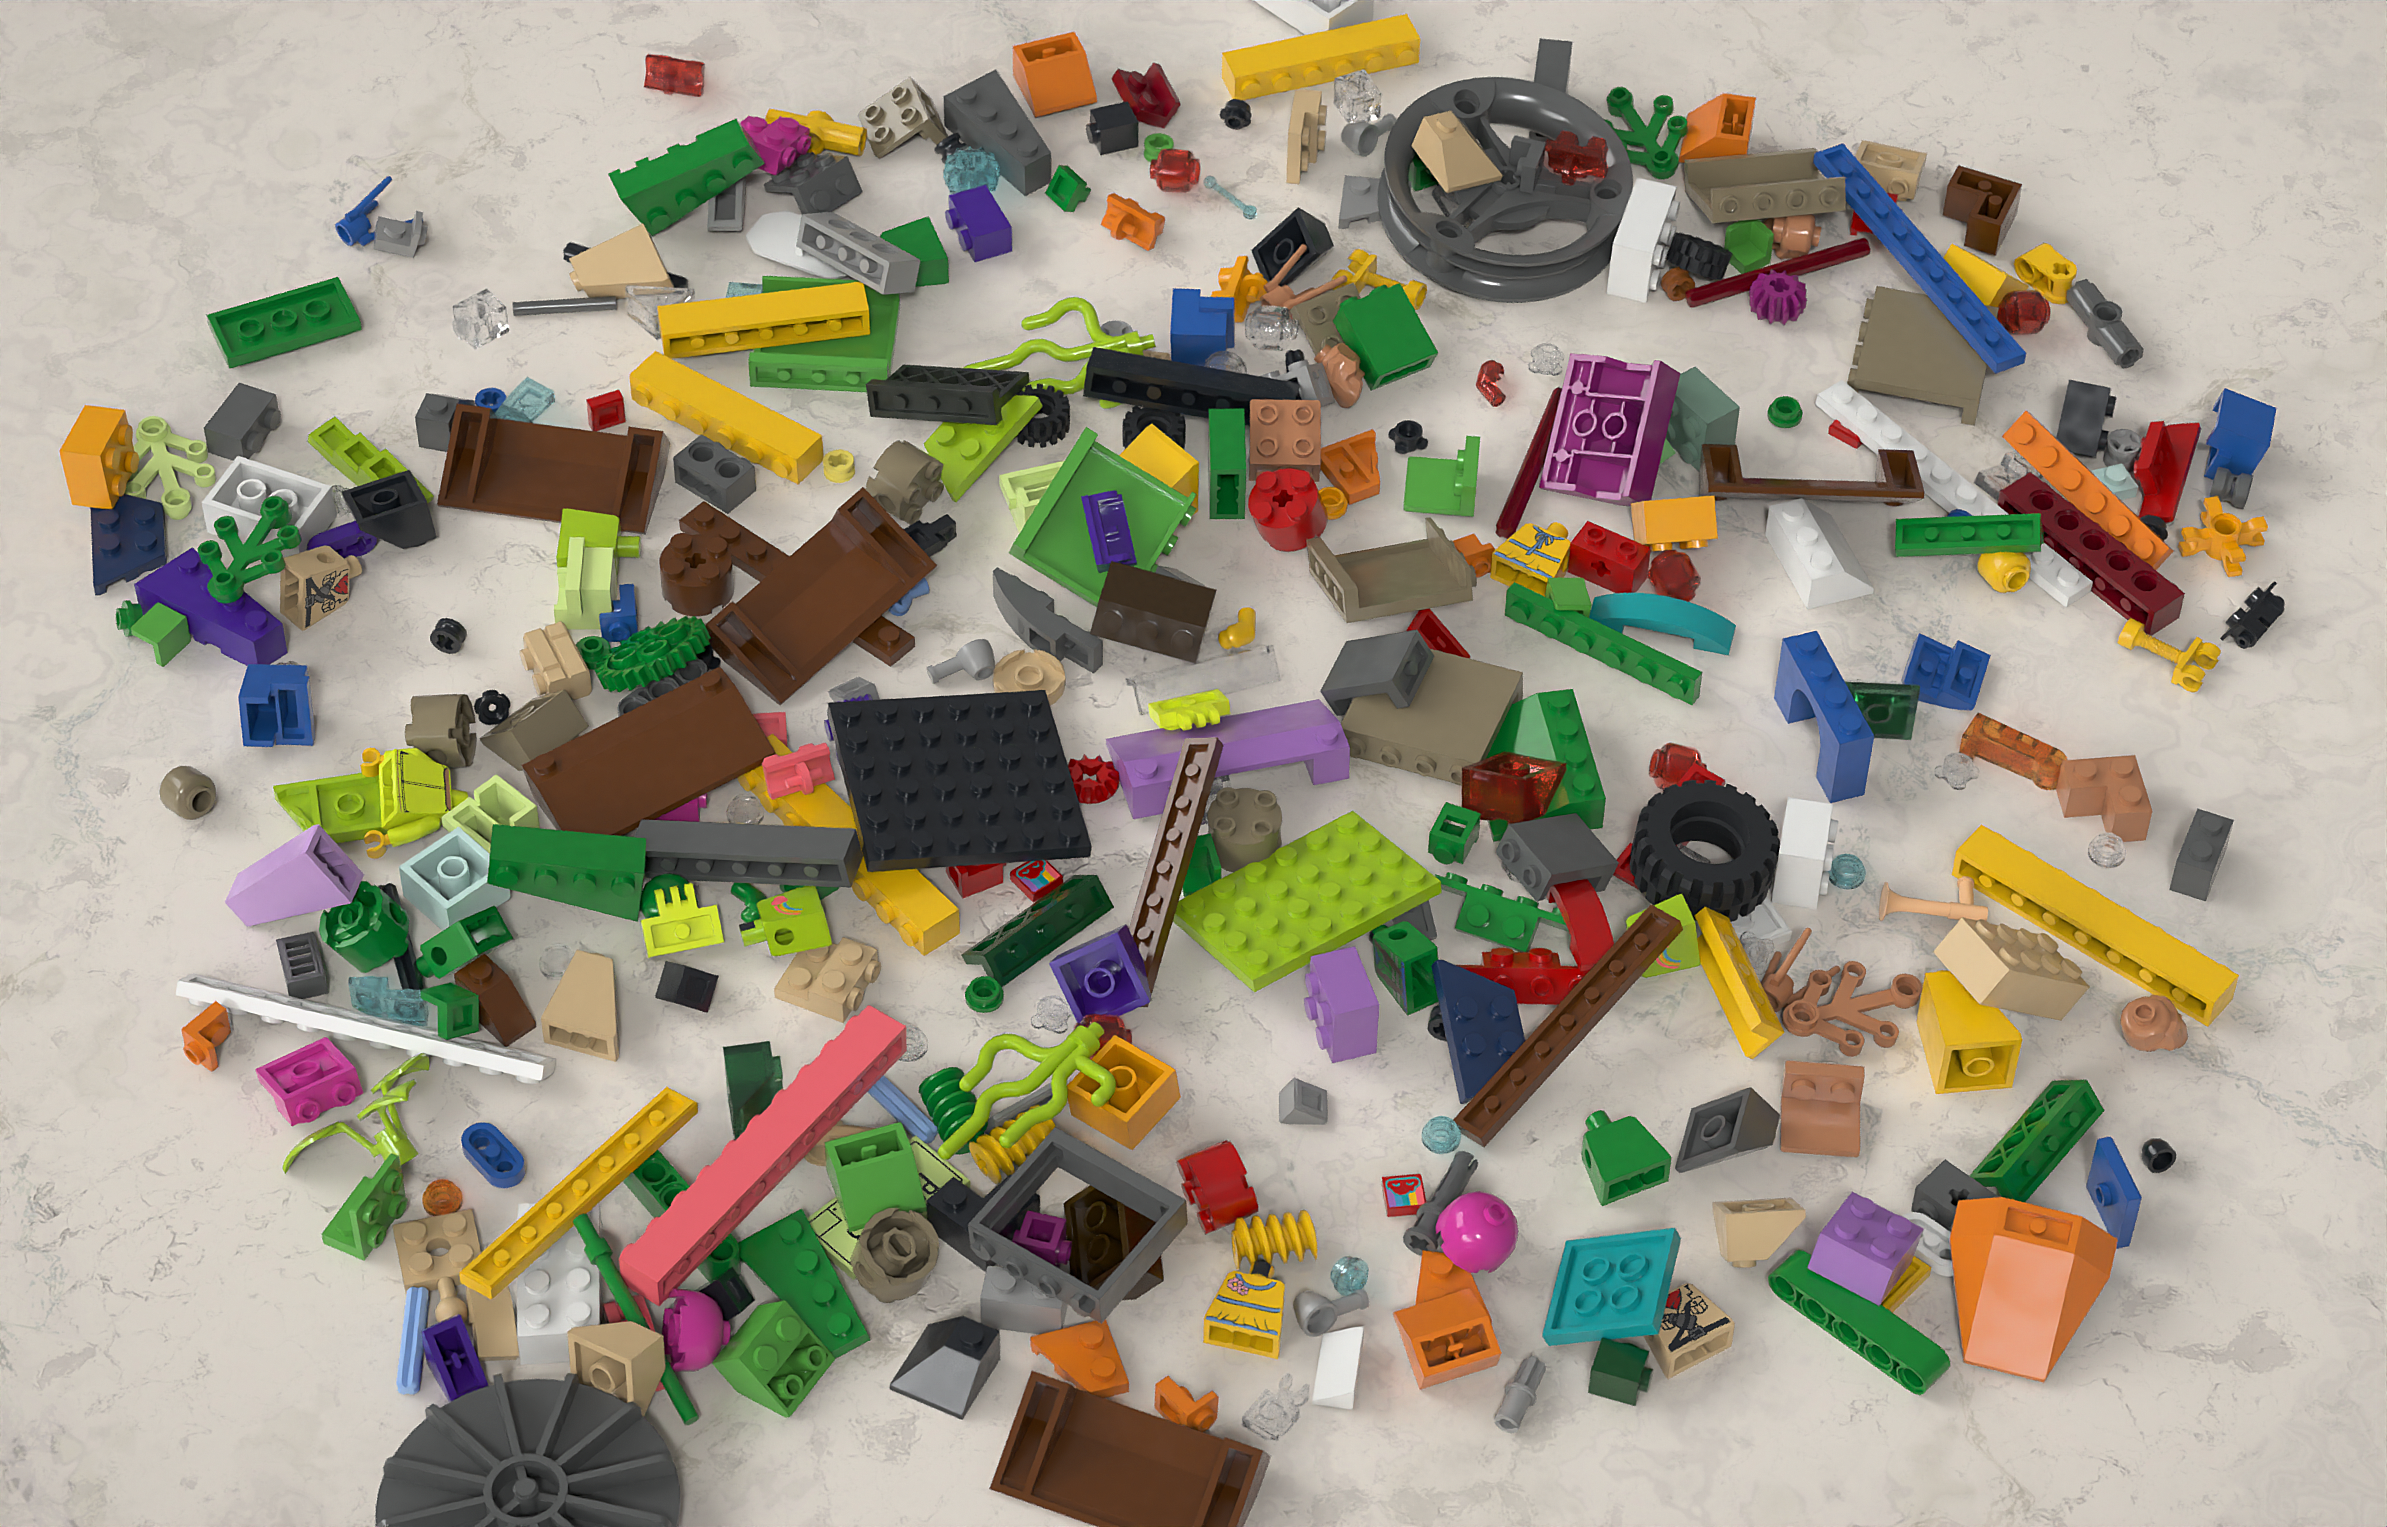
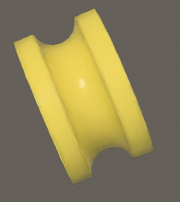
(843, 466)

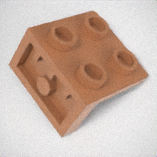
(1285, 436)
(1821, 1108)

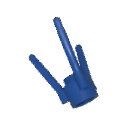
(355, 224)

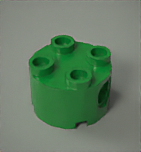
(367, 929)

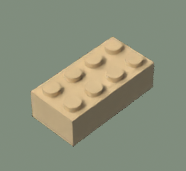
(2012, 968)

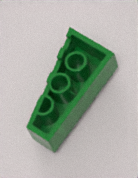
(687, 175)
(570, 867)

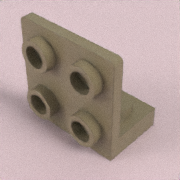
(899, 117)
(1318, 314)

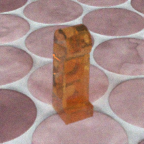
(2012, 751)

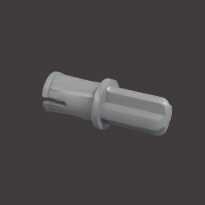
(1520, 1395)

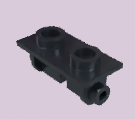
(2245, 624)

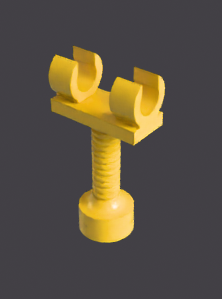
(1365, 268)
(2185, 674)

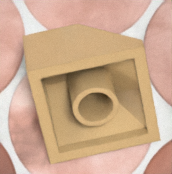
(1453, 153)
(1754, 1228)
(618, 1360)

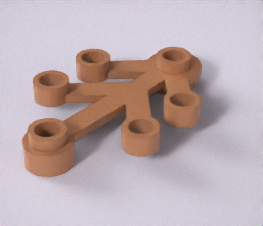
(1849, 1009)

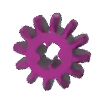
(1778, 297)

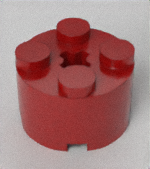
(1287, 508)
(1217, 1185)

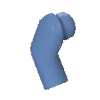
(904, 603)

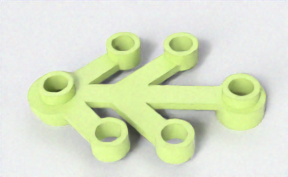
(155, 435)

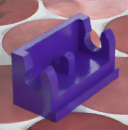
(1108, 529)

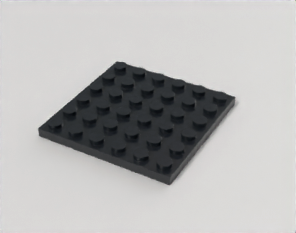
(957, 780)

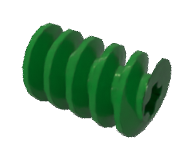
(949, 1104)

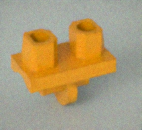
(1241, 285)

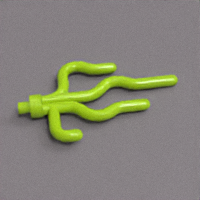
(1127, 343)
(1055, 1061)

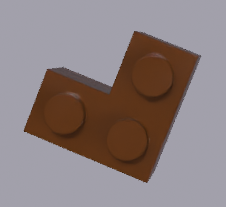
(1985, 204)

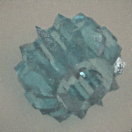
(970, 170)

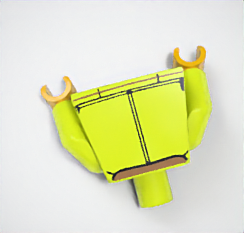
(412, 796)

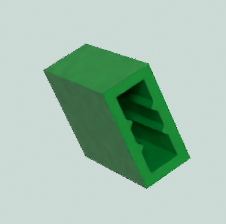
(1385, 335)
(1226, 464)

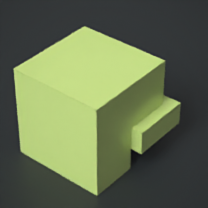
(1025, 489)
(585, 585)
(493, 804)

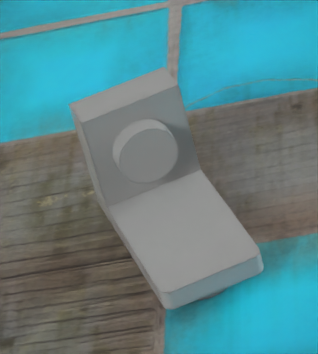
(1312, 380)

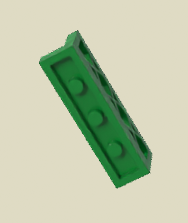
(1968, 535)
(2040, 1139)

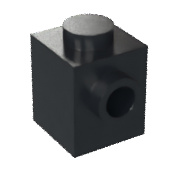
(1113, 128)

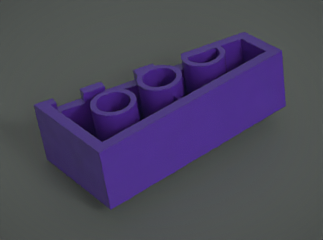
(238, 628)

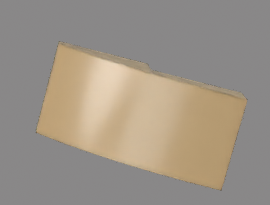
(492, 1325)

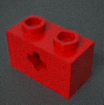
(1608, 559)

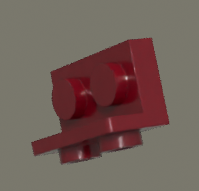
(1148, 95)

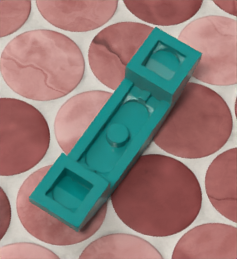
(1665, 615)

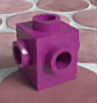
(1044, 1237)

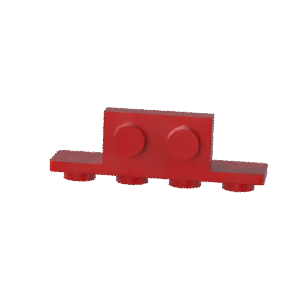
(2165, 466)
(1532, 975)

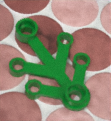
(1659, 161)
(228, 583)

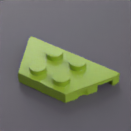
(970, 448)
(340, 804)

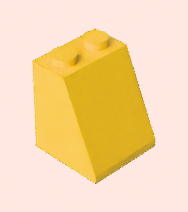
(1165, 461)
(1965, 1041)

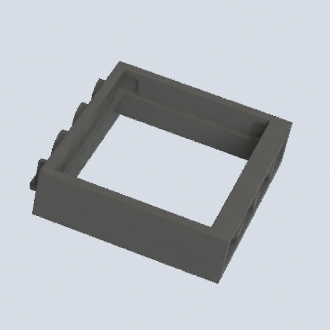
(1103, 1174)

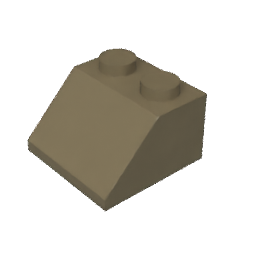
(536, 729)

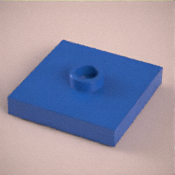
(2113, 1191)

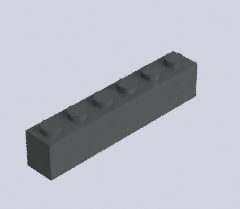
(751, 853)

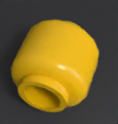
(2005, 570)

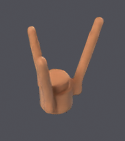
(1284, 295)
(1779, 985)

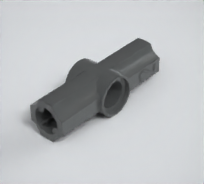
(2104, 323)

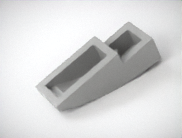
(727, 208)

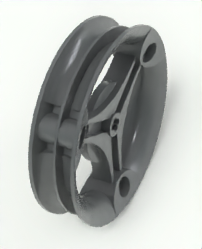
(1447, 250)

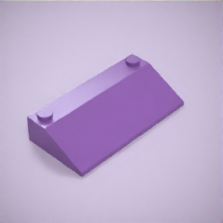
(1250, 742)

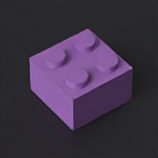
(1342, 1005)
(1865, 1248)

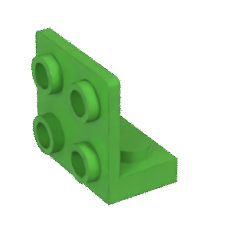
(1443, 484)
(368, 1211)

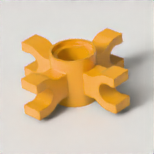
(2222, 536)

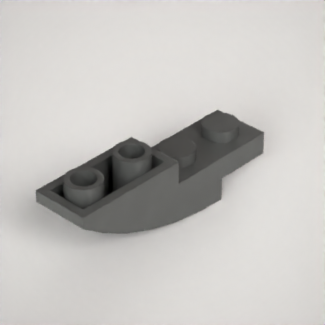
(1034, 621)

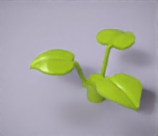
(393, 1137)

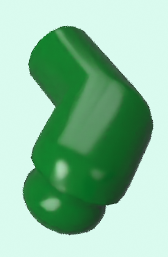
(750, 897)

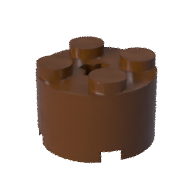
(696, 574)

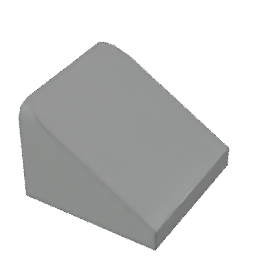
(853, 688)
(1302, 1104)

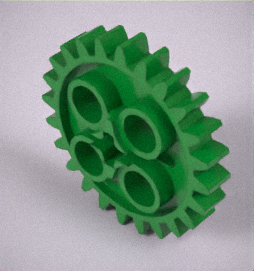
(652, 654)

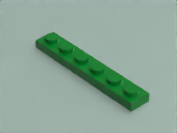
(1603, 644)

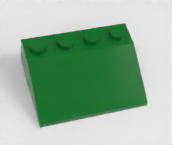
(1553, 729)

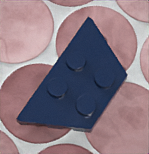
(127, 540)
(1478, 1023)

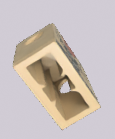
(315, 585)
(1689, 1331)

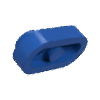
(497, 1156)

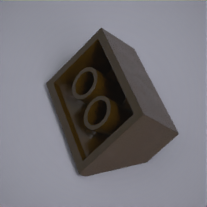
(1153, 611)
(1102, 1238)

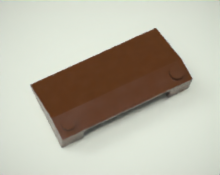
(549, 468)
(1895, 481)
(819, 598)
(650, 759)
(1123, 1463)

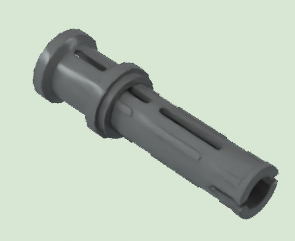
(1423, 1233)

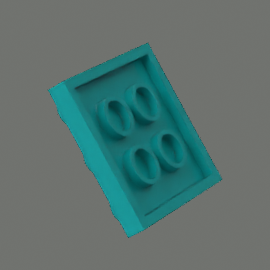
(1612, 1287)

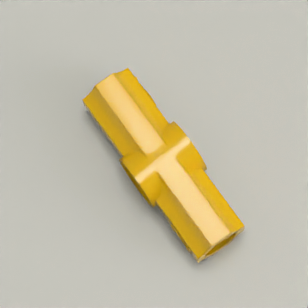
(826, 132)

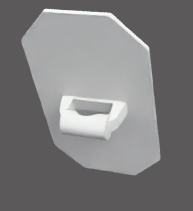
(776, 239)

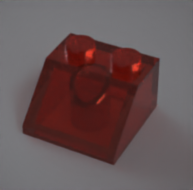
(1511, 786)

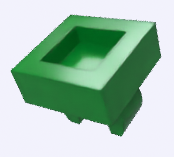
(1067, 189)

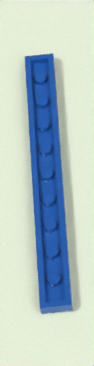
(1921, 260)

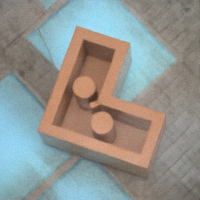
(2108, 789)

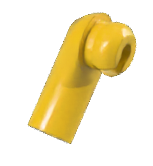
(1241, 632)

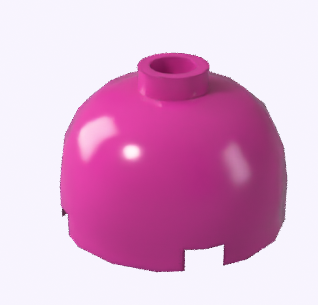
(1478, 1231)
(693, 1330)

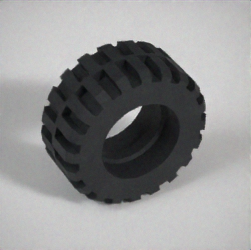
(1711, 816)

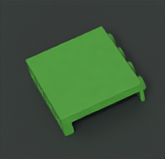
(831, 363)
(1057, 531)

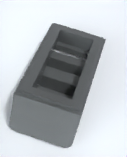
(307, 984)

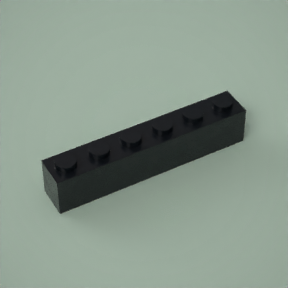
(1177, 385)

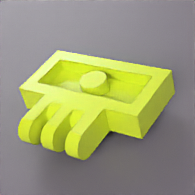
(1190, 709)
(680, 924)

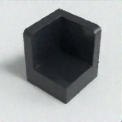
(686, 986)
(728, 1293)

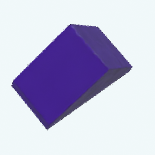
(453, 1358)

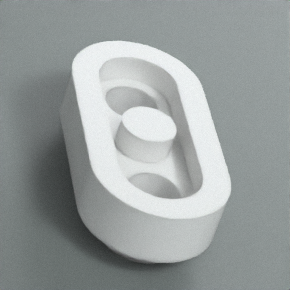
(1933, 1244)

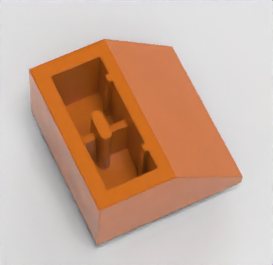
(1053, 74)
(1719, 128)
(1447, 1338)

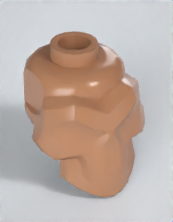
(1793, 235)
(1342, 373)
(2153, 1024)

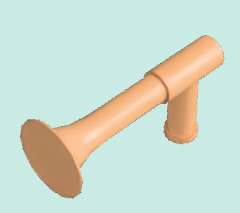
(1893, 902)

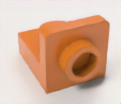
(1475, 553)
(204, 1034)
(1178, 1405)

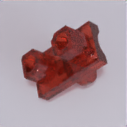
(674, 75)
(1574, 160)

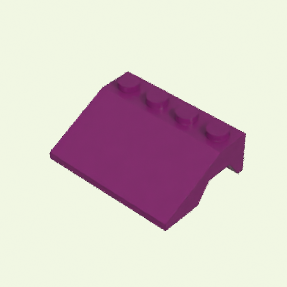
(1610, 429)

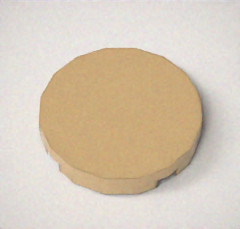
(1029, 673)

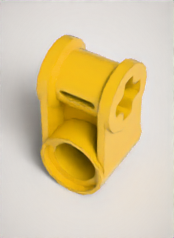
(2046, 272)

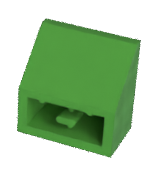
(873, 1174)
(774, 1358)

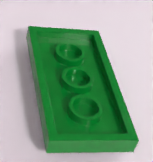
(283, 322)

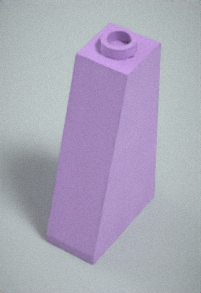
(295, 880)

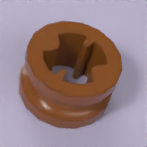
(1676, 283)

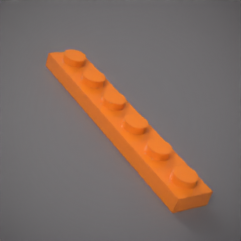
(2084, 489)

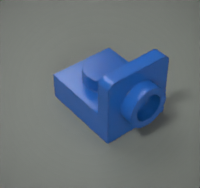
(624, 620)

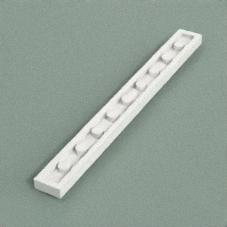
(1945, 484)
(379, 1031)

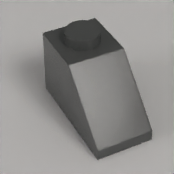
(436, 419)

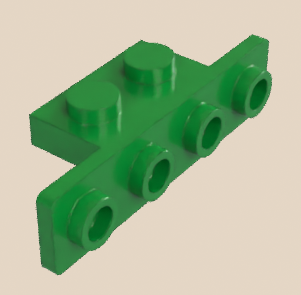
(1498, 918)

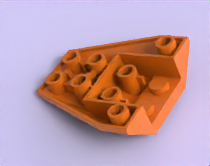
(2024, 1282)

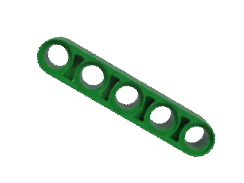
(655, 1186)
(1860, 1325)

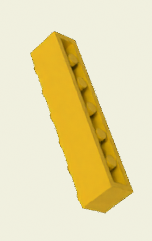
(1320, 57)
(764, 320)
(726, 417)

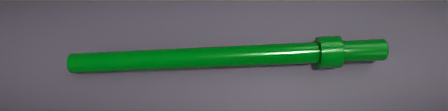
(600, 1254)

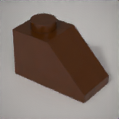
(500, 1005)

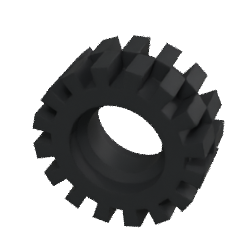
(1699, 256)
(1168, 422)
(1050, 427)

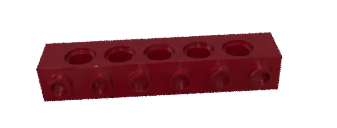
(2116, 572)

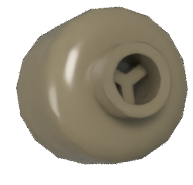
(187, 792)

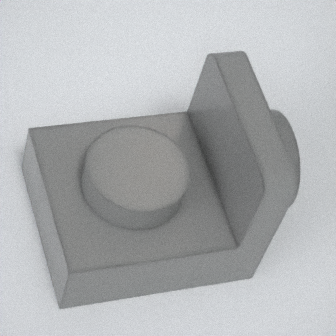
(400, 236)

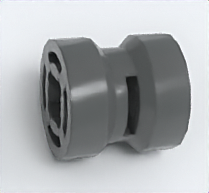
(2223, 484)

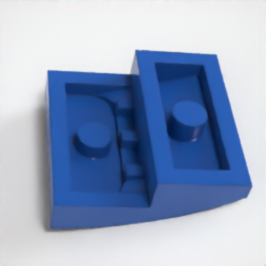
(1946, 674)

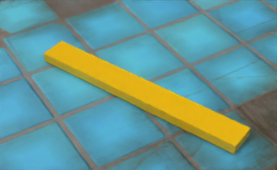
(578, 1193)

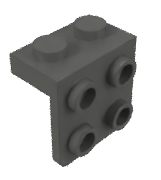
(817, 182)

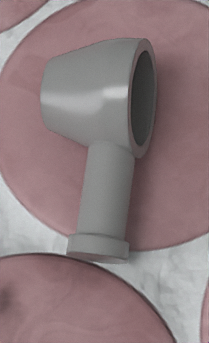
(1363, 136)
(974, 658)
(1318, 1314)

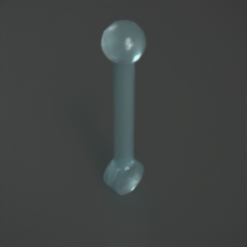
(1249, 211)

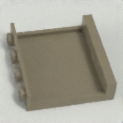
(1762, 186)
(1916, 353)
(1393, 576)
(1446, 724)

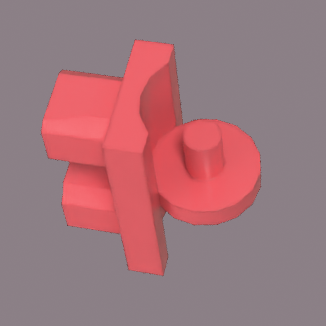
(798, 770)

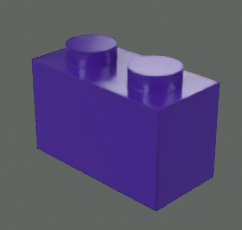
(979, 223)

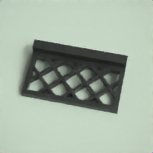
(944, 394)

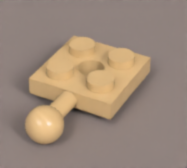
(420, 1269)

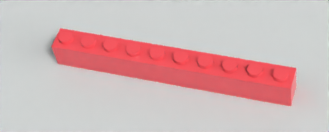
(762, 1155)

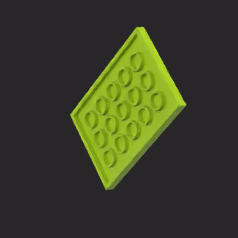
(1304, 900)

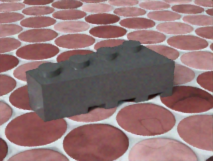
(993, 119)

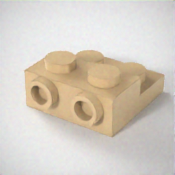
(1305, 133)
(1893, 167)
(830, 978)

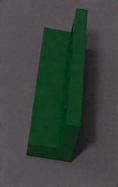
(1040, 928)

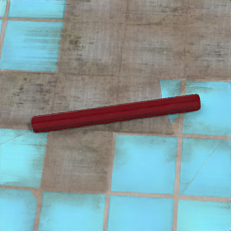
(1796, 266)
(1529, 471)

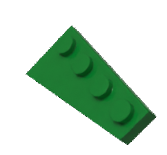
(798, 1271)

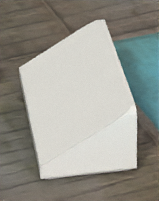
(1338, 1368)

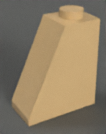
(620, 262)
(584, 1008)

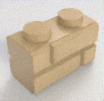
(555, 662)

